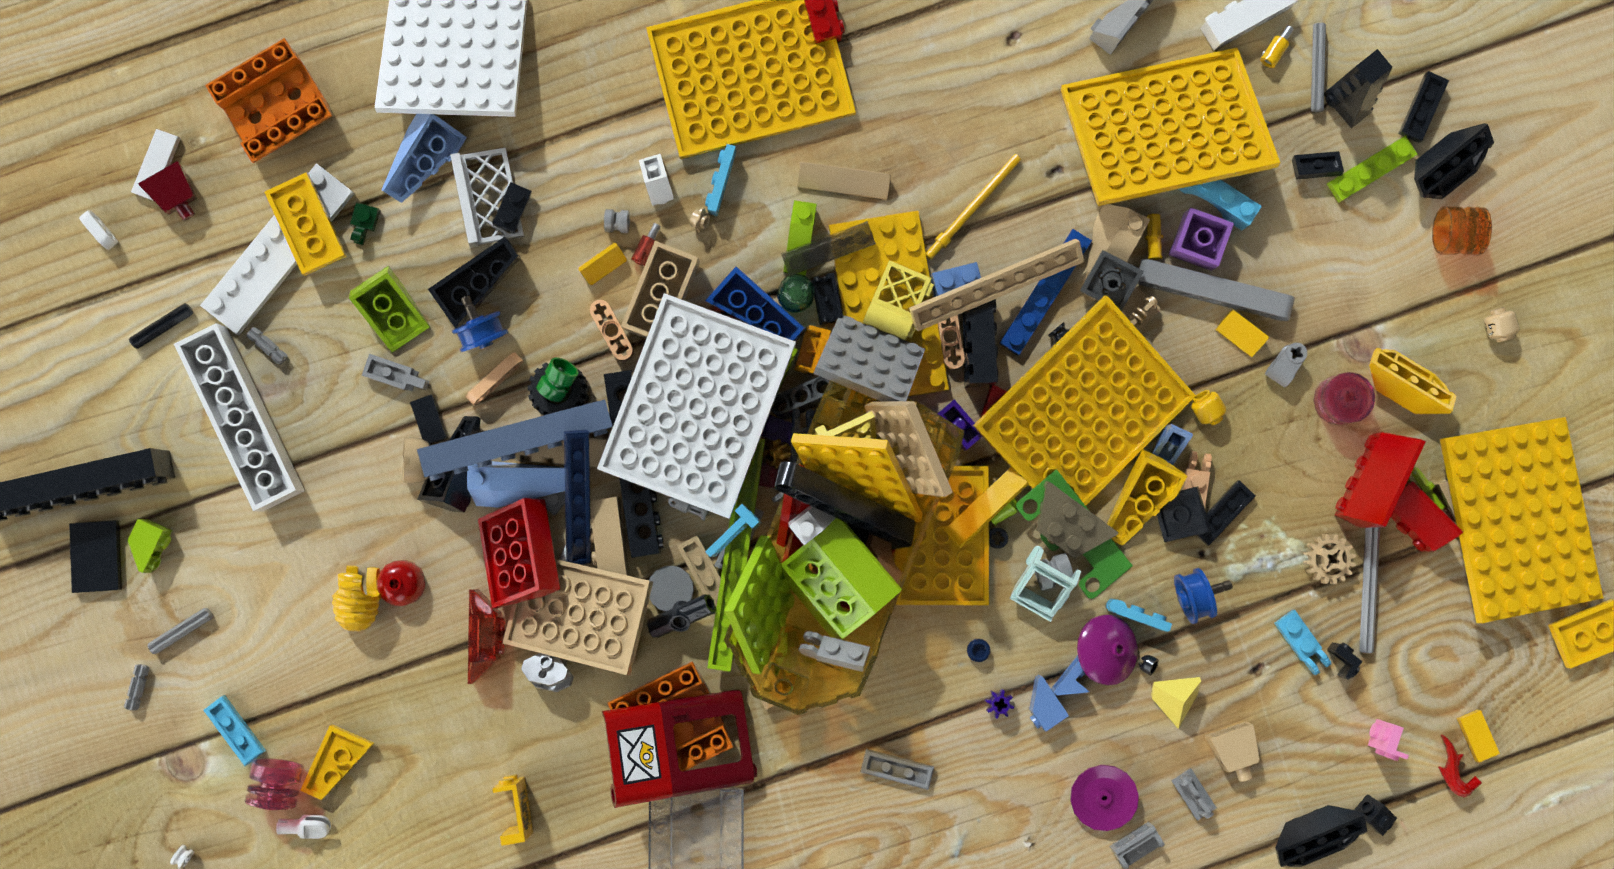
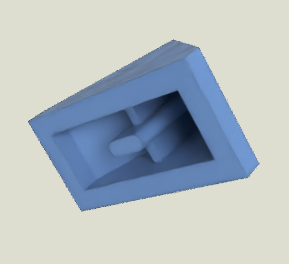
(1171, 443)

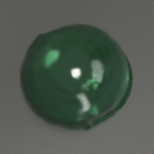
(796, 293)

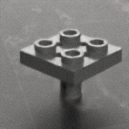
(1112, 281)

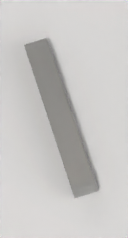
(1216, 290)

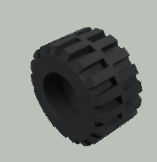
(577, 398)

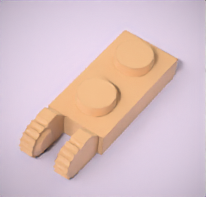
(1196, 477)

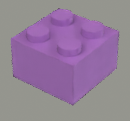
(1201, 239)

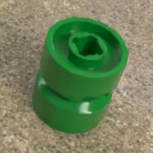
(558, 378)

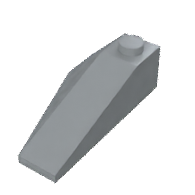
(1117, 23)

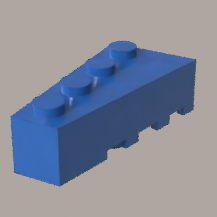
(751, 304)

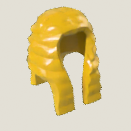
(351, 605)

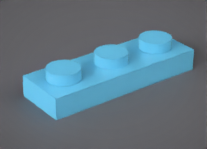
(720, 179)

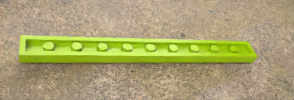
(733, 565)

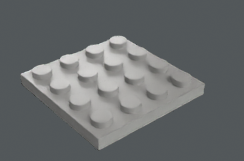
(869, 361)

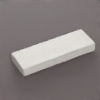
(157, 158)

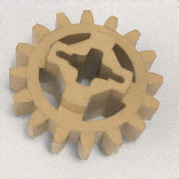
(1338, 562)

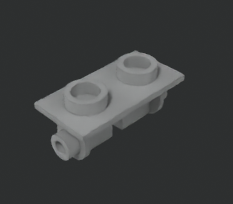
(1194, 795)

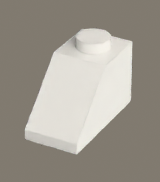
(656, 179)
(810, 523)

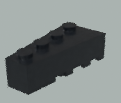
(475, 279)
(980, 346)

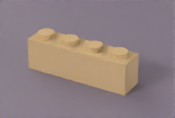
(608, 536)

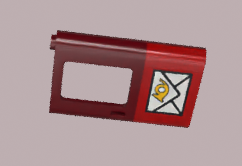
(646, 754)

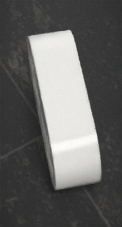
(98, 229)

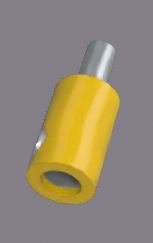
(1276, 48)

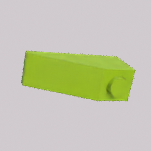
(801, 226)

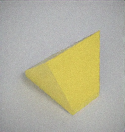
(1176, 697)

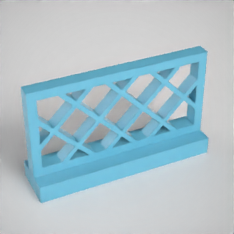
(746, 518)

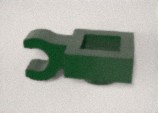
(364, 220)

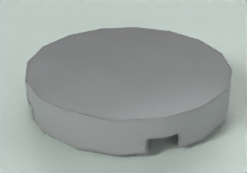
(670, 586)

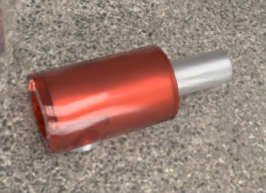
(645, 246)

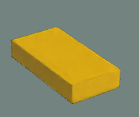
(1478, 736)

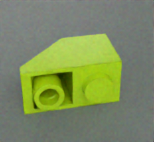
(148, 543)

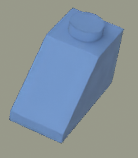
(1045, 706)

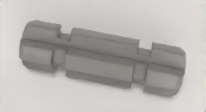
(267, 345)
(136, 687)

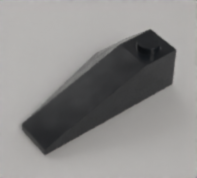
(452, 490)

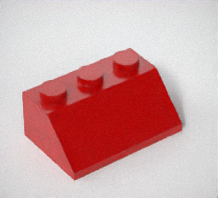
(1423, 520)

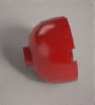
(410, 583)

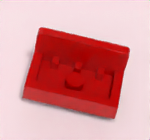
(824, 20)

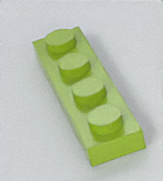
(1372, 169)

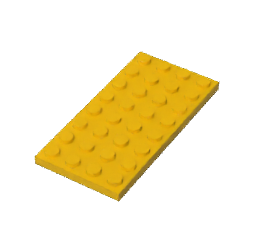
(859, 274)

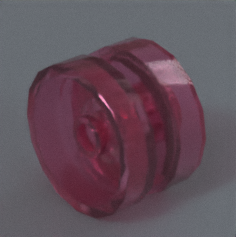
(1353, 388)

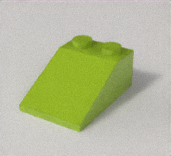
(389, 309)

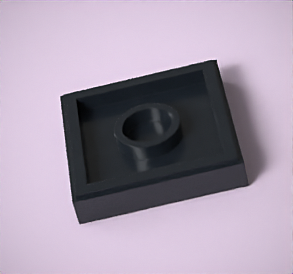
(1183, 516)

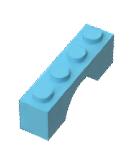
(1229, 201)

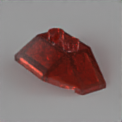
(483, 635)

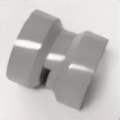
(617, 221)

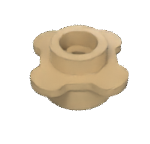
(700, 220)

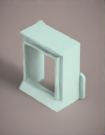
(1034, 601)

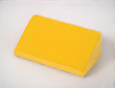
(602, 264)
(1242, 333)

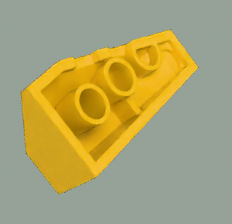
(1145, 492)

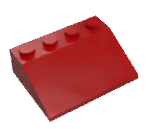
(1378, 479)
(518, 553)

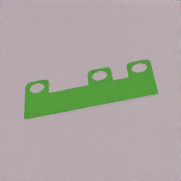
(1105, 558)

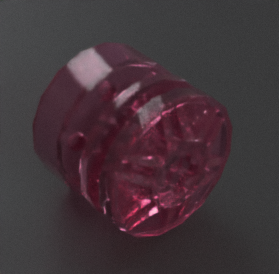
(273, 786)

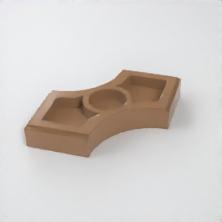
(883, 553)

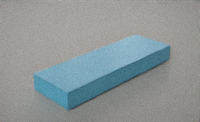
(234, 730)

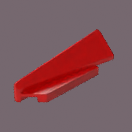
(786, 537)

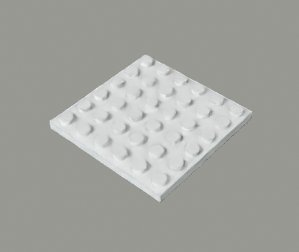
(452, 57)

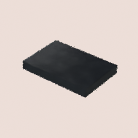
(95, 556)

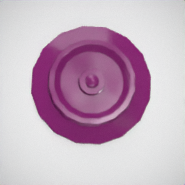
(1104, 797)

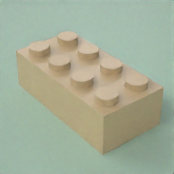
(665, 272)

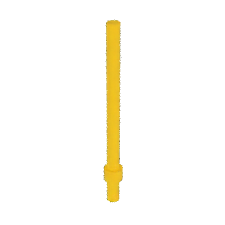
(944, 239)

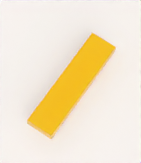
(986, 507)

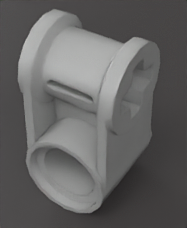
(1284, 366)

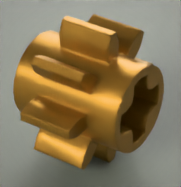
(776, 453)

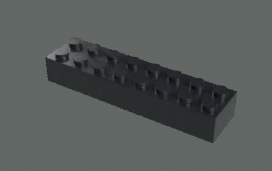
(84, 482)

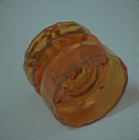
(1461, 230)

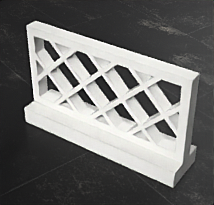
(466, 195)

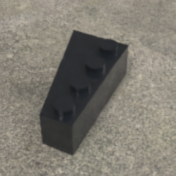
(1359, 88)

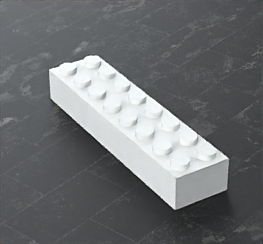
(239, 417)

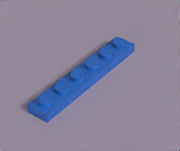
(1039, 303)

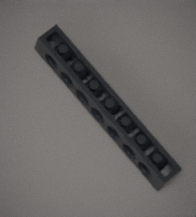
(639, 547)

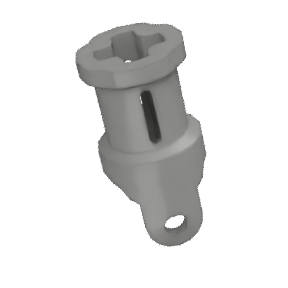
(686, 507)

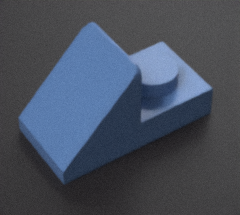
(1067, 682)

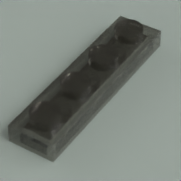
(828, 248)

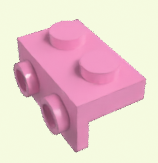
(1385, 739)

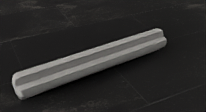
(1318, 67)

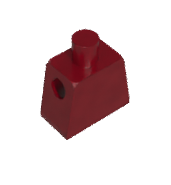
(171, 190)

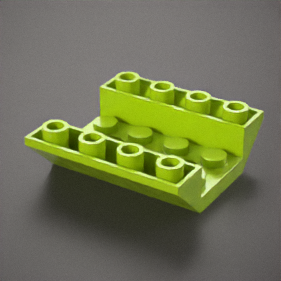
(844, 574)

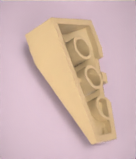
(1117, 232)

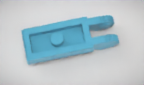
(1137, 614)
(1301, 640)

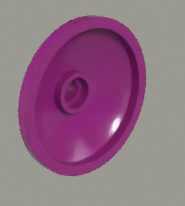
(1099, 653)

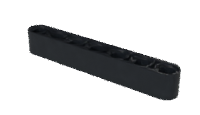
(845, 504)

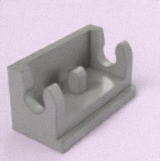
(1136, 845)

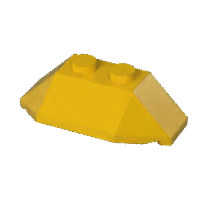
(1409, 383)

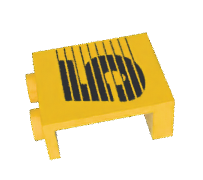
(524, 830)

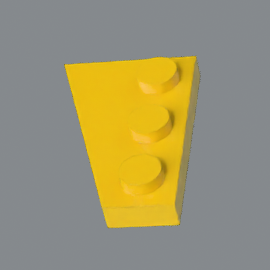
(334, 759)

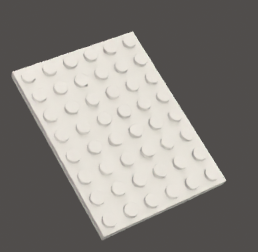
(696, 405)

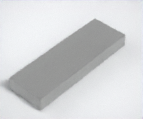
(897, 769)

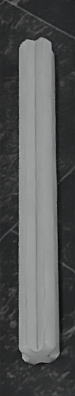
(1369, 589)

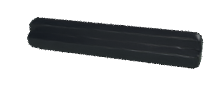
(161, 326)

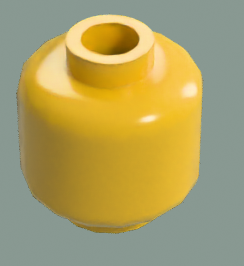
(1208, 407)

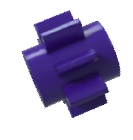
(1002, 709)

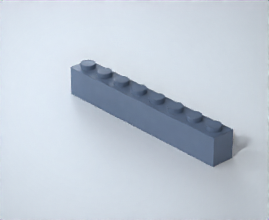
(511, 439)

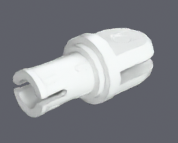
(306, 826)

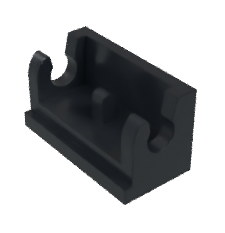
(826, 299)

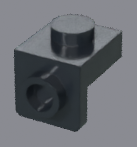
(1345, 654)
(1376, 814)

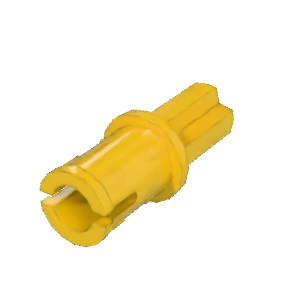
(1154, 237)

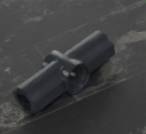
(681, 616)

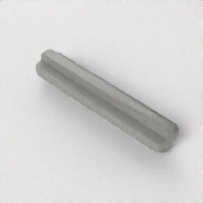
(180, 631)

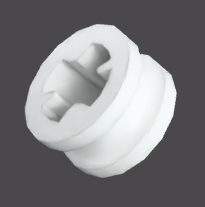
(182, 857)

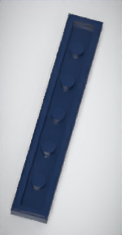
(577, 496)

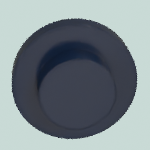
(978, 650)

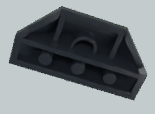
(1452, 161)
(1318, 835)

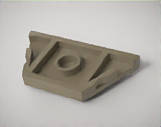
(1070, 524)

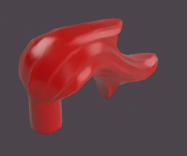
(1451, 772)

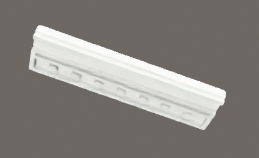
(266, 262)

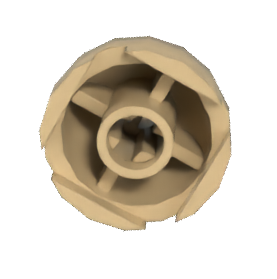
(411, 468)

